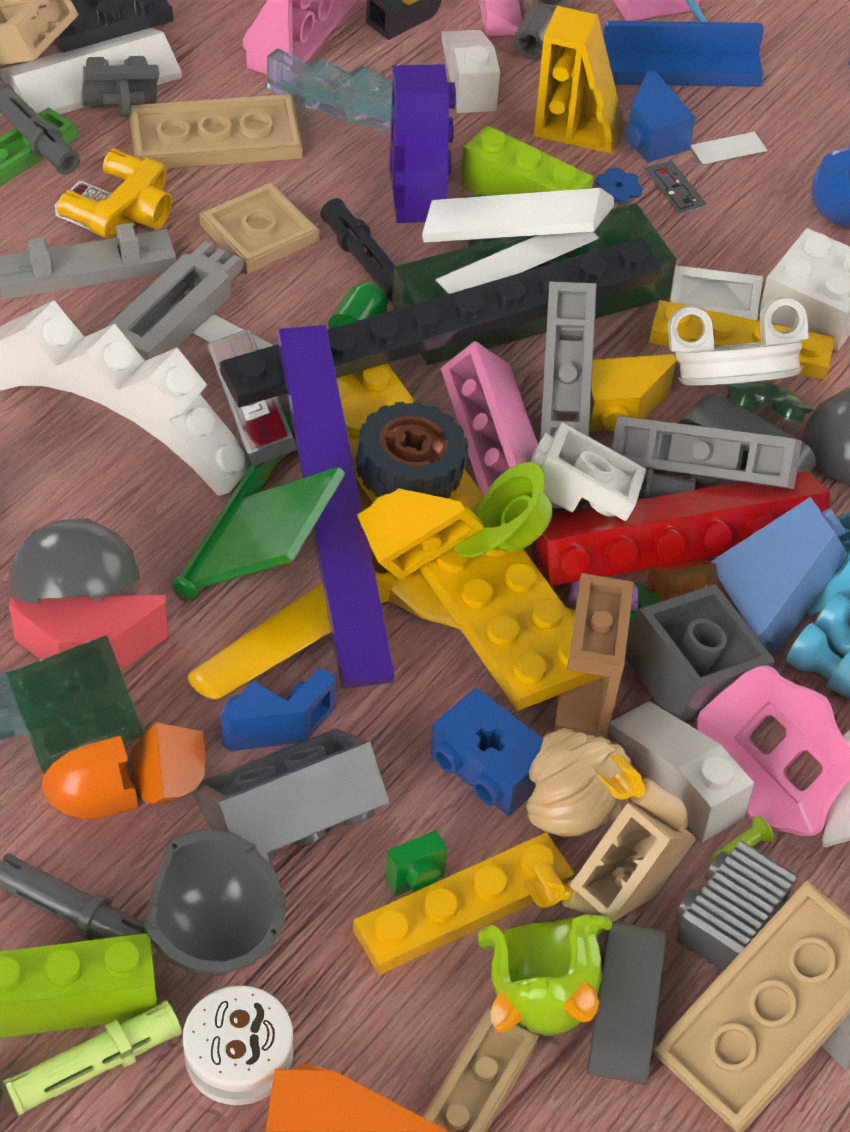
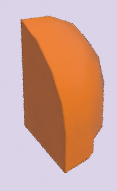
(168, 763)
(91, 781)

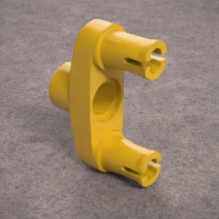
(134, 201)

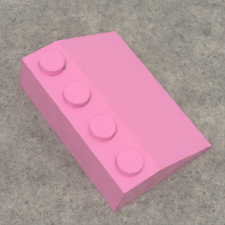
(292, 27)

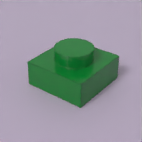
(416, 863)

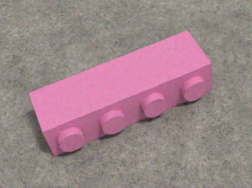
(489, 412)

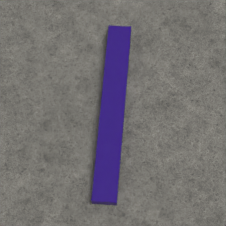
(339, 538)

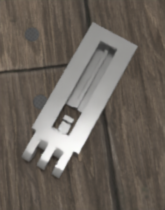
(158, 324)

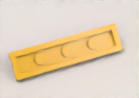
(731, 329)
(456, 905)

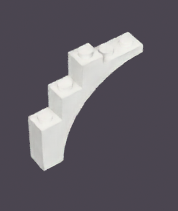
(107, 369)

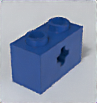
(487, 750)

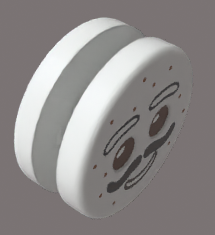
(236, 1044)

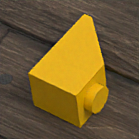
(628, 388)
(415, 528)

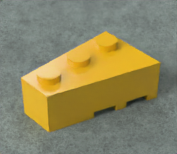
(577, 85)

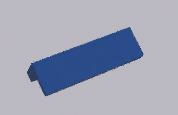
(685, 52)

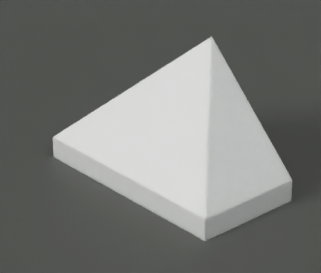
(717, 291)

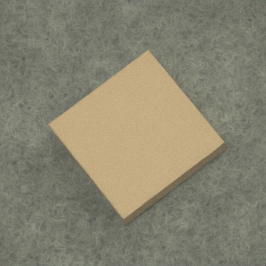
(259, 227)

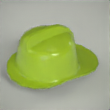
(512, 512)

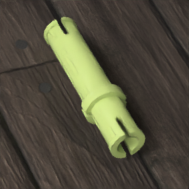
(84, 1061)

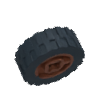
(411, 450)

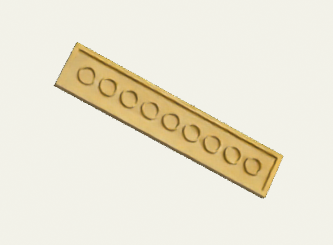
(493, 598)

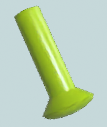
(758, 832)

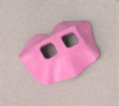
(808, 727)

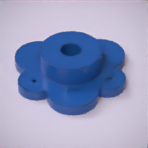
(620, 185)

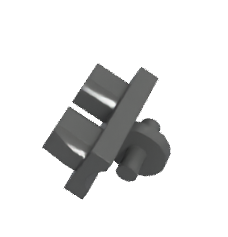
(119, 85)

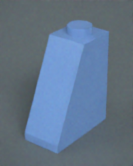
(782, 570)

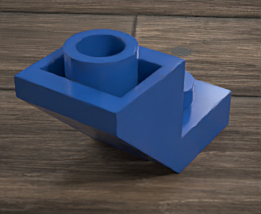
(266, 720)

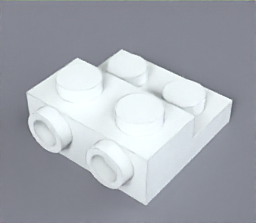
(587, 469)

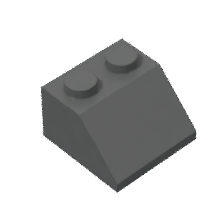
(692, 649)

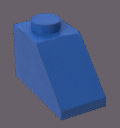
(659, 120)

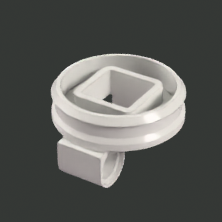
(739, 363)

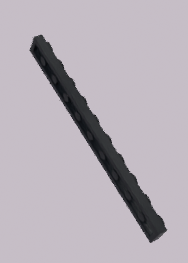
(448, 318)

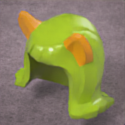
(546, 973)

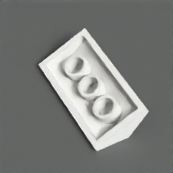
(57, 78)
(517, 215)

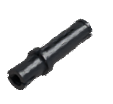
(340, 220)

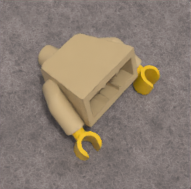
(631, 857)

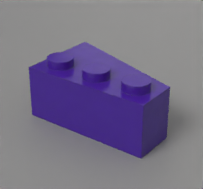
(420, 139)

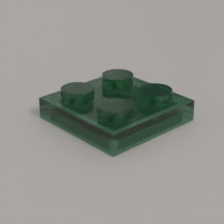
(74, 700)

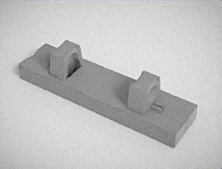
(85, 263)
(568, 355)
(708, 451)

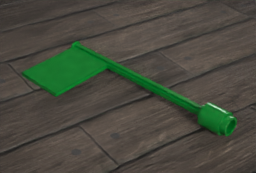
(271, 525)

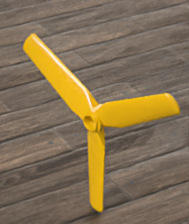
(305, 623)

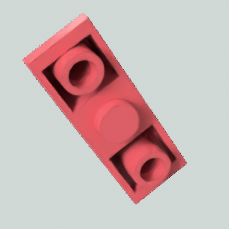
(58, 624)

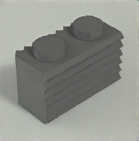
(734, 905)

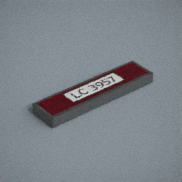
(262, 423)

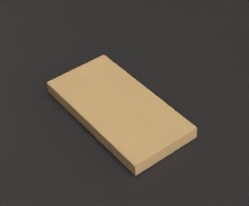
(216, 131)
(765, 1010)

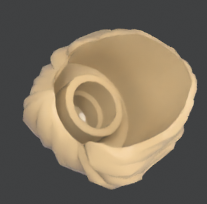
(567, 790)

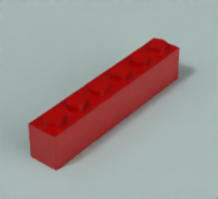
(665, 529)

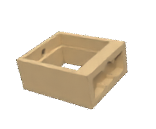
(31, 27)

